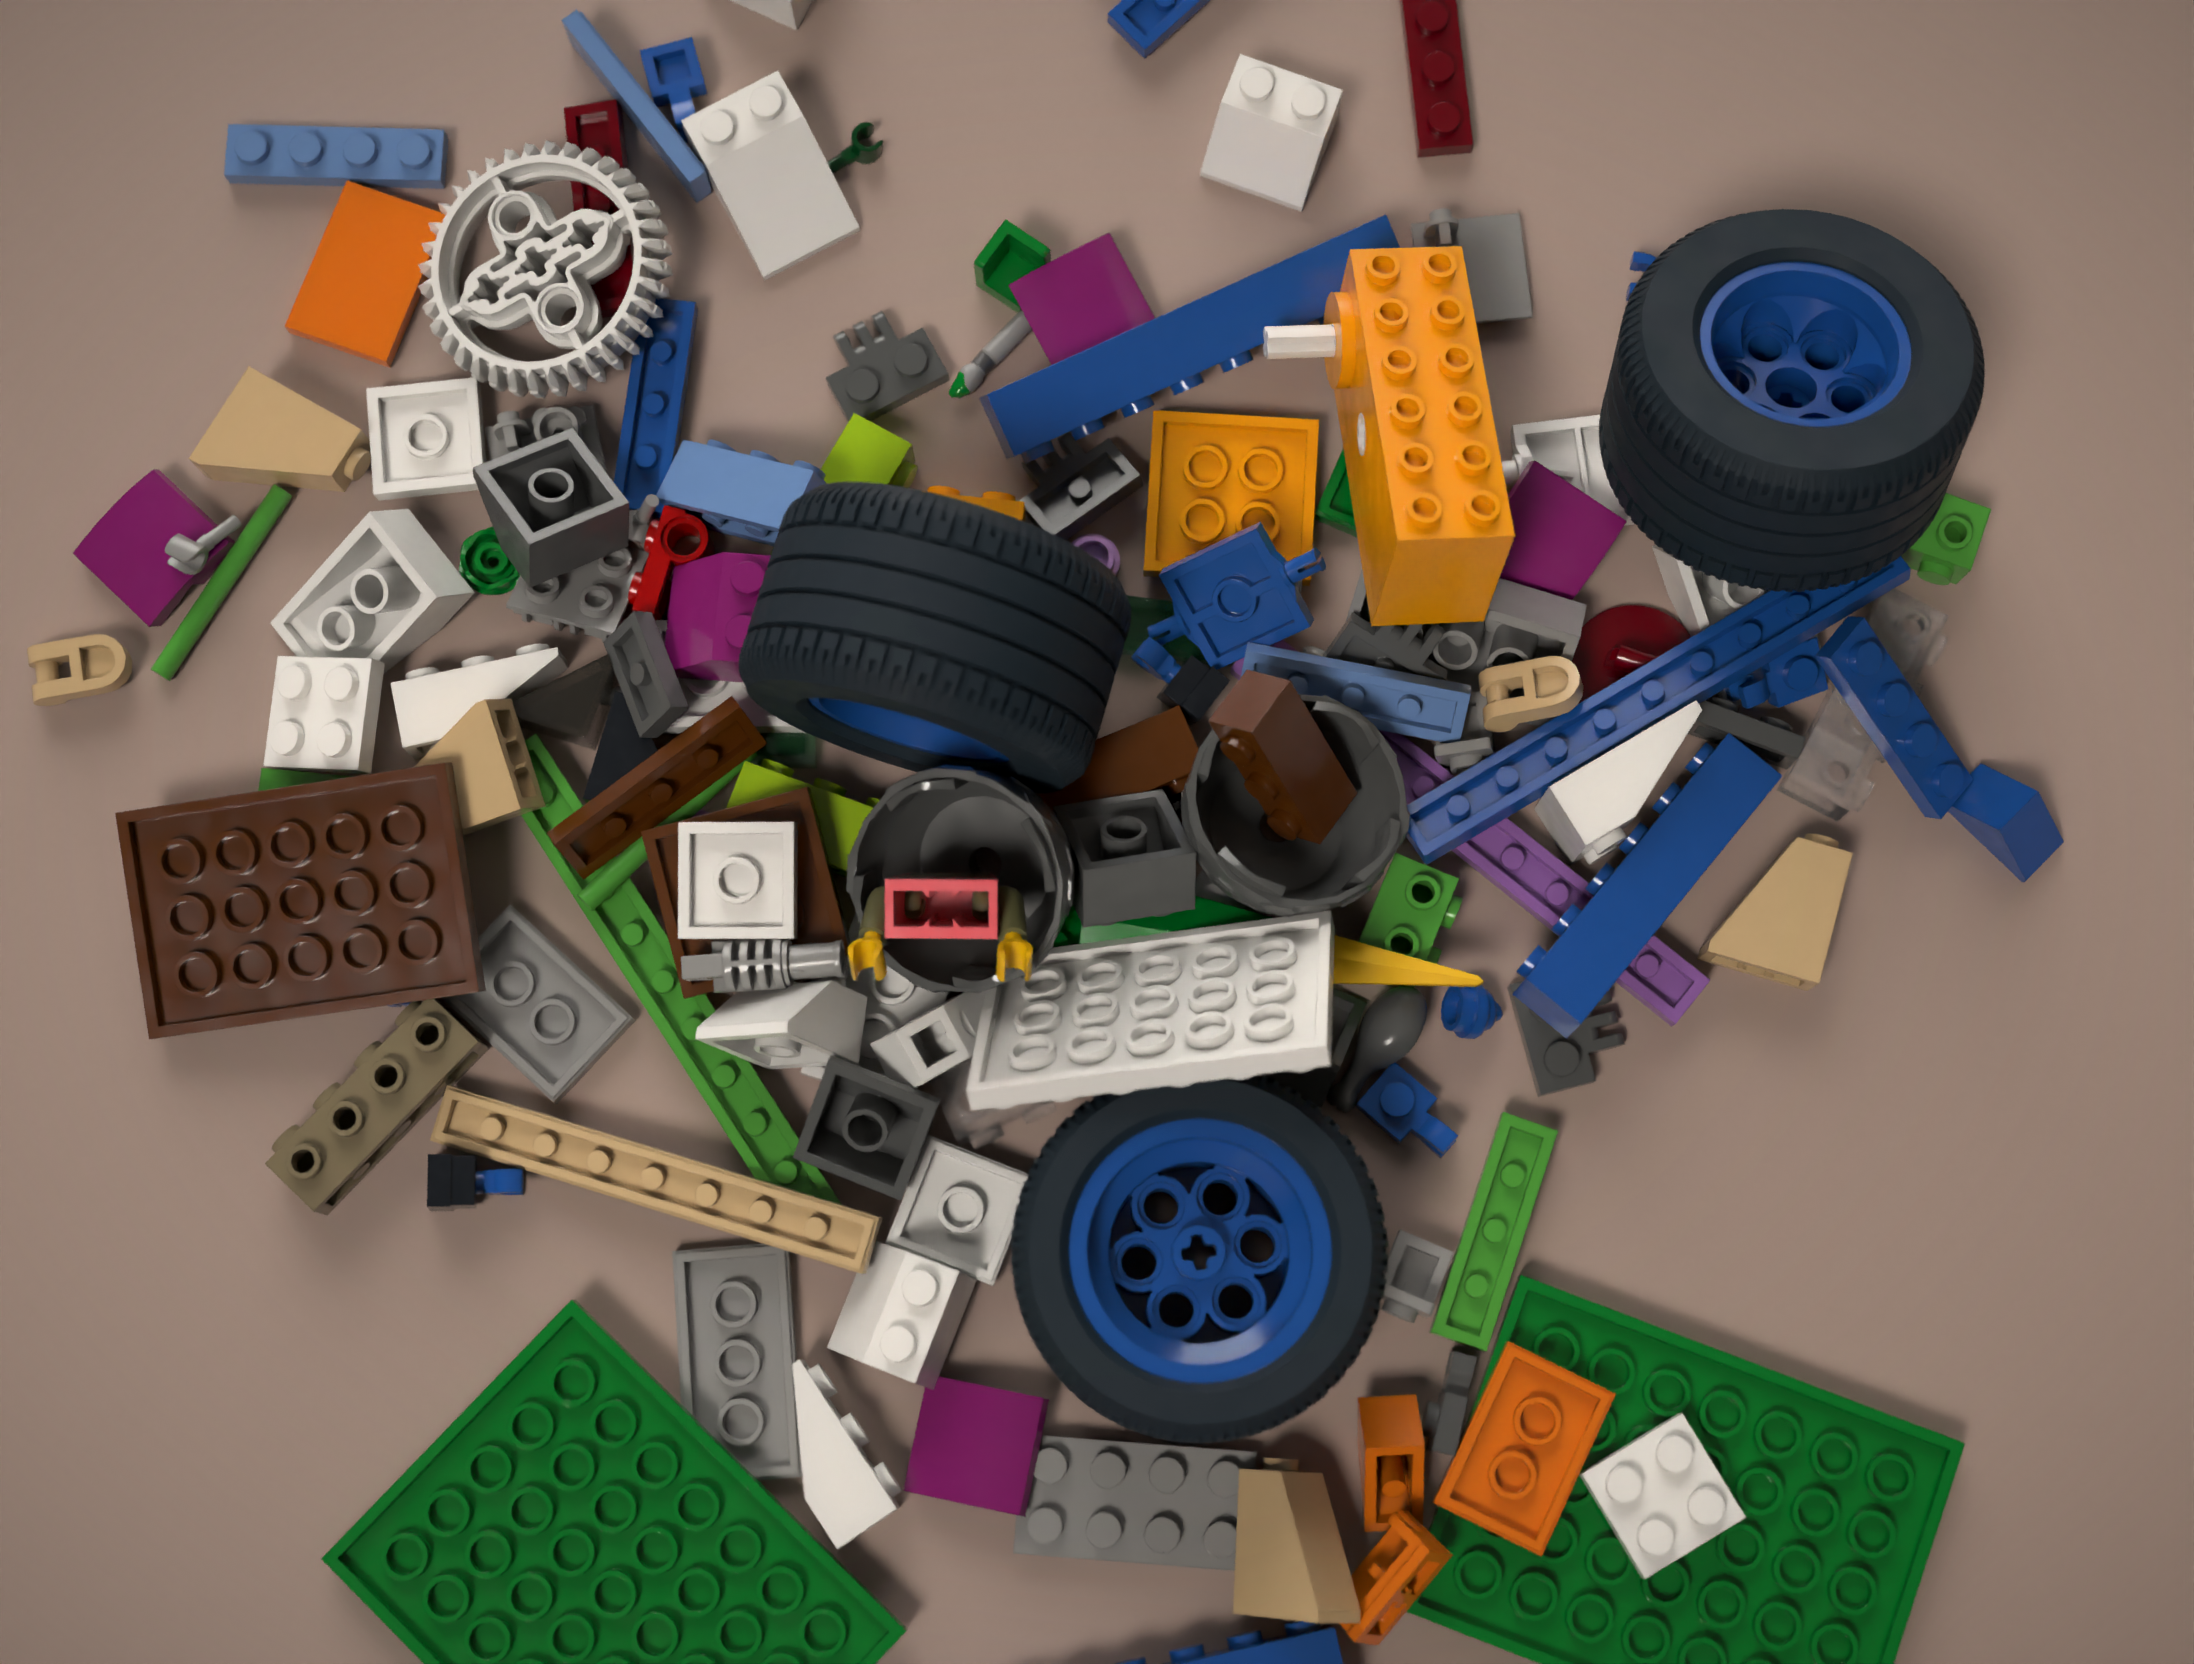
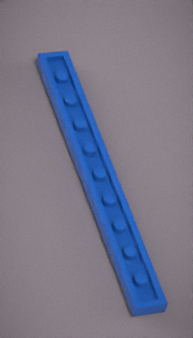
(1632, 705)

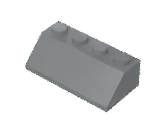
(1516, 628)

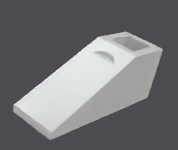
(435, 701)
(931, 1041)
(837, 1474)

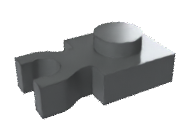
(1445, 1418)

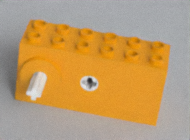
(1413, 432)

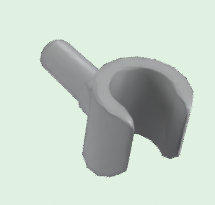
(640, 519)
(191, 555)

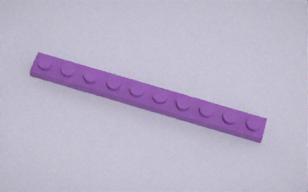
(1545, 884)

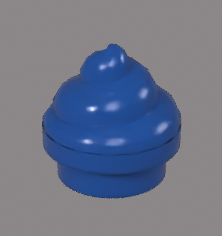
(1469, 1011)

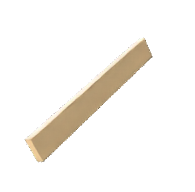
(657, 1179)

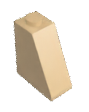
(280, 439)
(489, 765)
(1786, 916)
(1290, 1548)

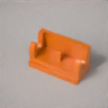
(1394, 1576)

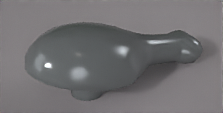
(1384, 1037)

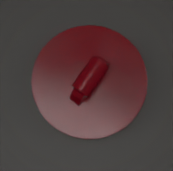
(1622, 642)

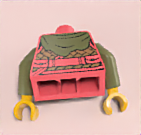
(943, 909)

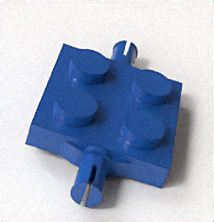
(1236, 596)

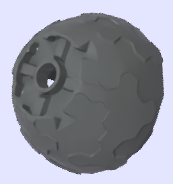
(937, 826)
(1297, 873)

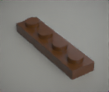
(657, 788)

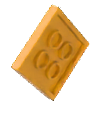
(1225, 475)

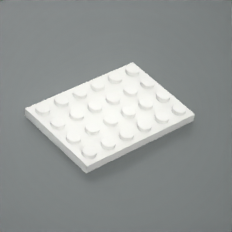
(1159, 1013)

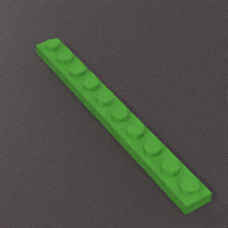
(646, 960)

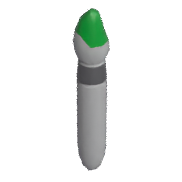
(992, 354)

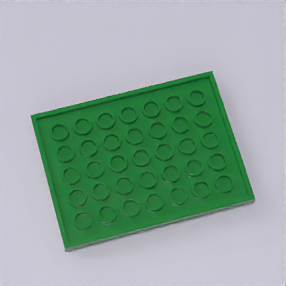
(598, 1528)
(1813, 1575)

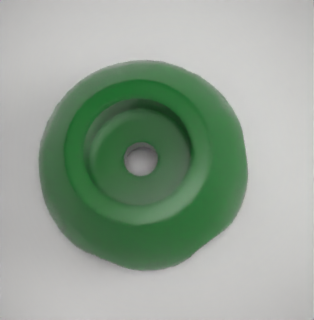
(475, 564)

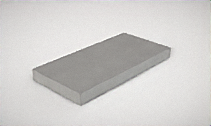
(740, 1352)

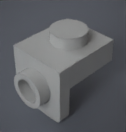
(1475, 741)
(1414, 1276)

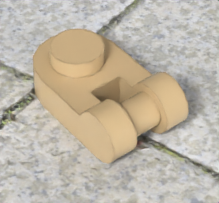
(96, 666)
(1549, 685)

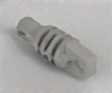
(764, 964)

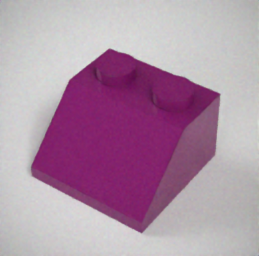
(711, 614)

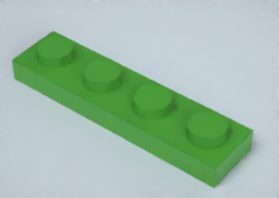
(1493, 1232)

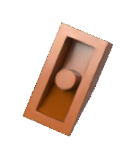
(1390, 1459)

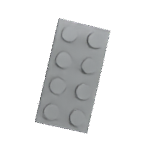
(1133, 1503)

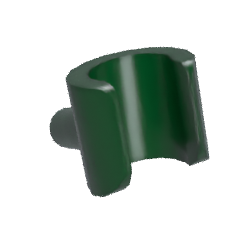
(856, 151)

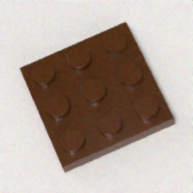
(818, 902)

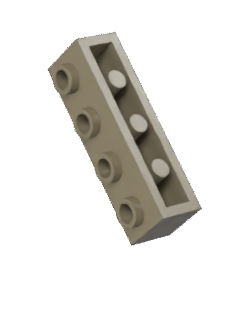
(375, 1105)

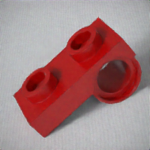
(652, 588)

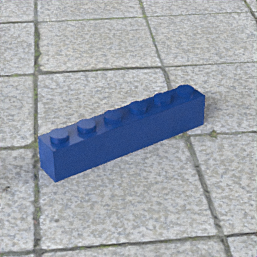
(1647, 884)

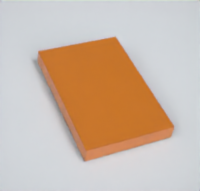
(365, 275)
(1523, 1448)

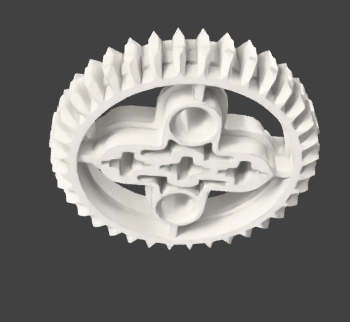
(517, 287)

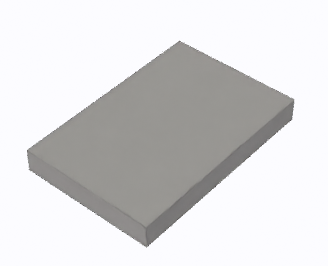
(539, 1007)

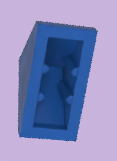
(2008, 820)

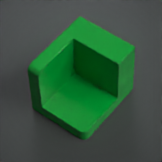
(1006, 259)

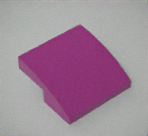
(1081, 299)
(1556, 532)
(131, 541)
(976, 1445)

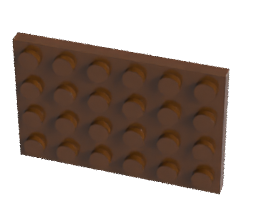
(300, 901)

